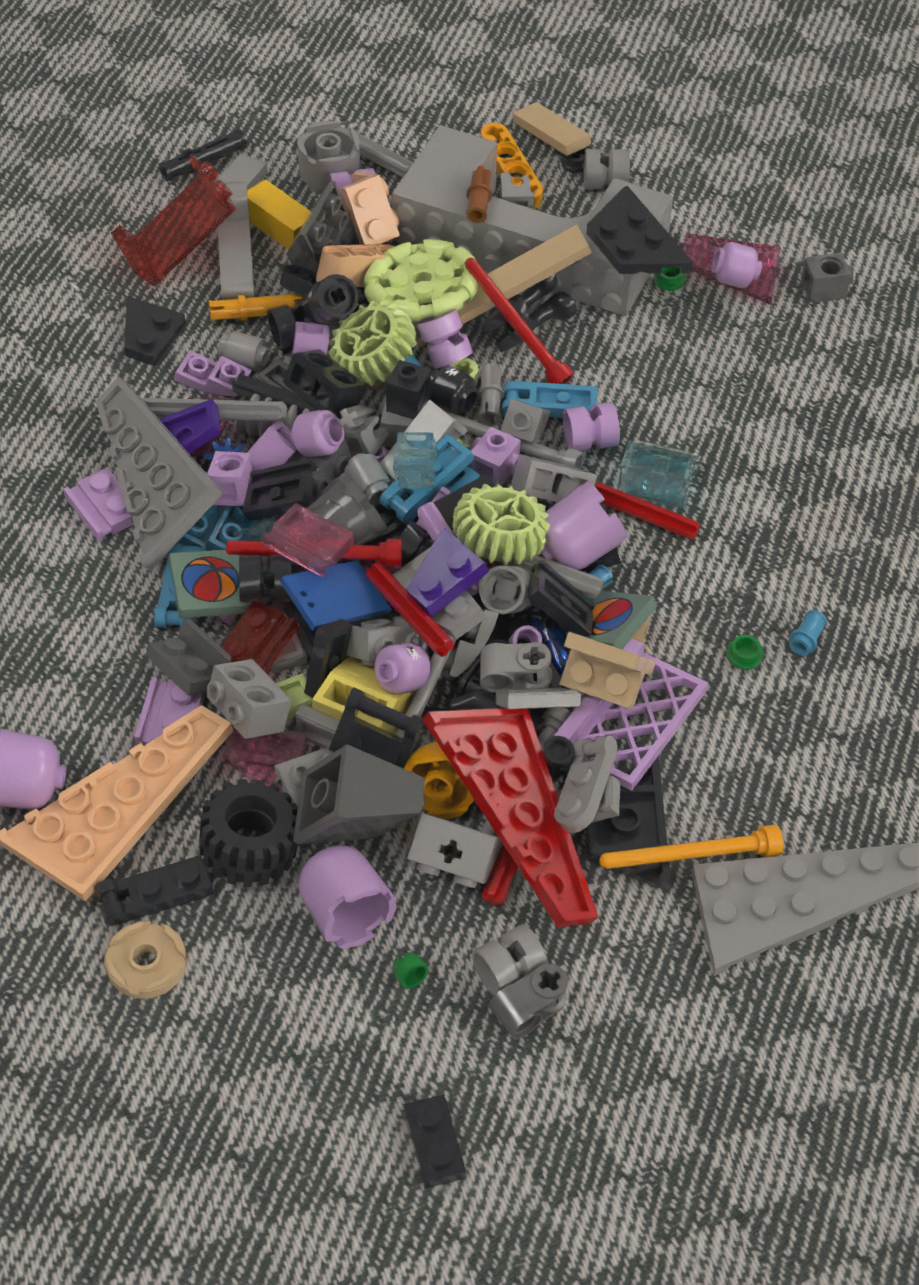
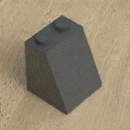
(355, 798)

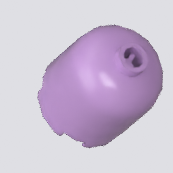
(581, 529)
(28, 770)
(345, 895)

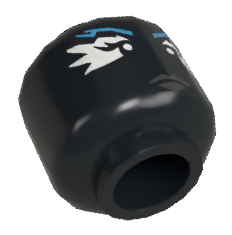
(453, 390)

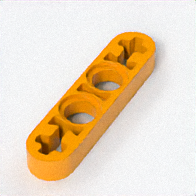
(512, 165)

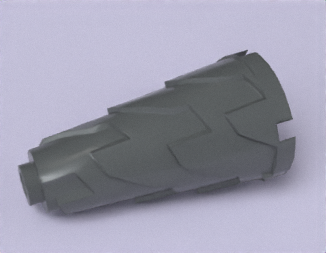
(347, 507)

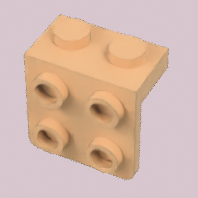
(370, 208)

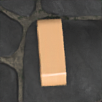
(350, 261)

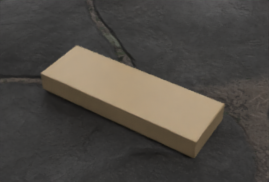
(551, 128)

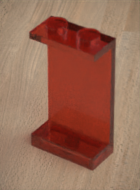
(178, 226)

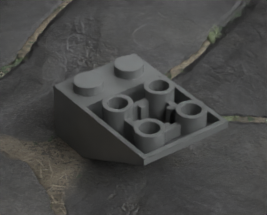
(325, 226)

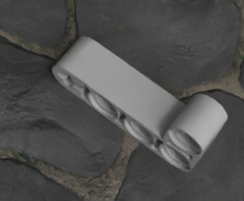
(235, 247)

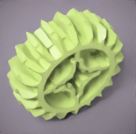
(373, 341)
(501, 524)

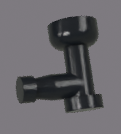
(558, 755)

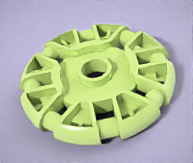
(422, 278)

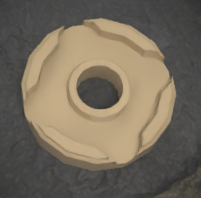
(148, 980)

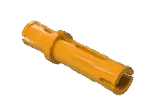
(249, 307)

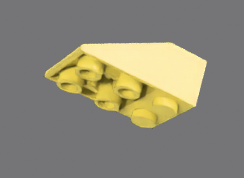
(352, 673)

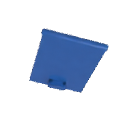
(338, 595)

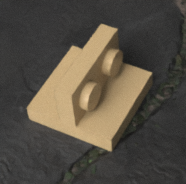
(604, 670)

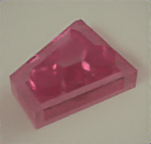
(259, 755)

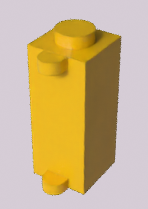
(275, 212)

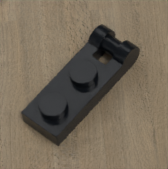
(154, 890)

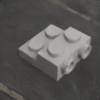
(378, 632)

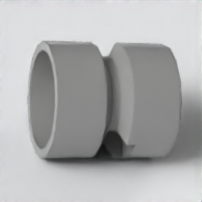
(602, 167)
(506, 589)
(510, 960)

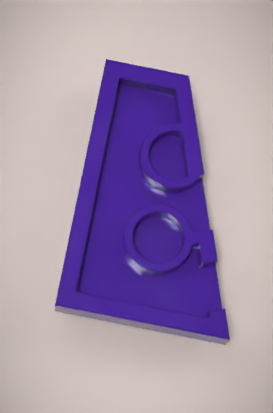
(194, 425)

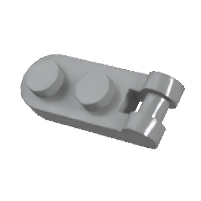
(585, 782)

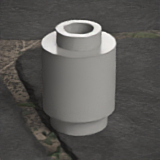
(244, 349)
(368, 476)

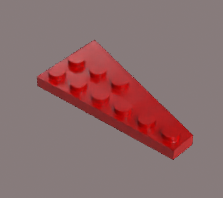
(510, 782)

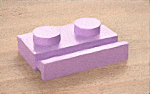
(100, 503)
(162, 707)

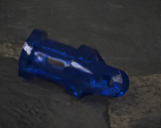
(554, 640)

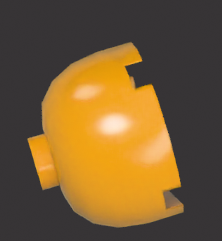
(443, 788)

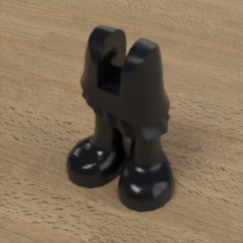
(558, 306)

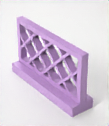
(593, 711)

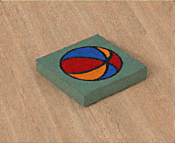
(206, 583)
(619, 616)

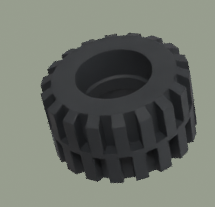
(248, 857)

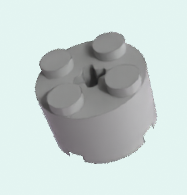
(327, 150)

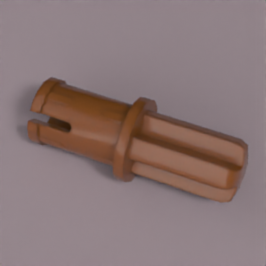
(479, 195)

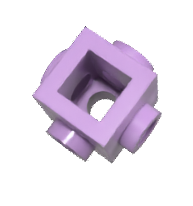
(495, 455)

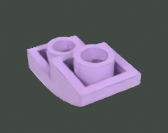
(208, 375)

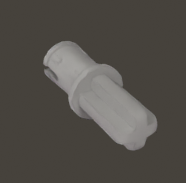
(490, 394)

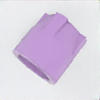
(527, 633)

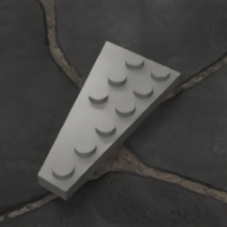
(155, 473)
(785, 898)

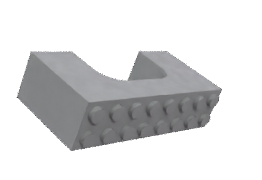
(434, 206)

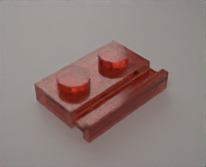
(260, 635)

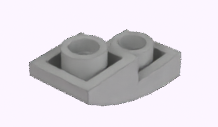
(465, 653)

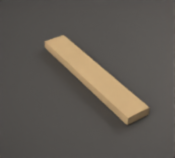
(525, 272)

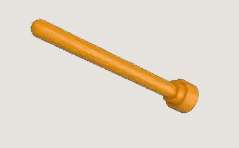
(765, 841)

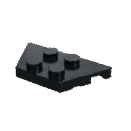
(634, 237)
(637, 827)

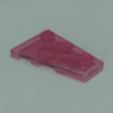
(703, 248)

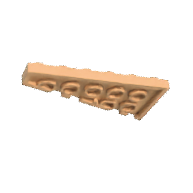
(108, 811)

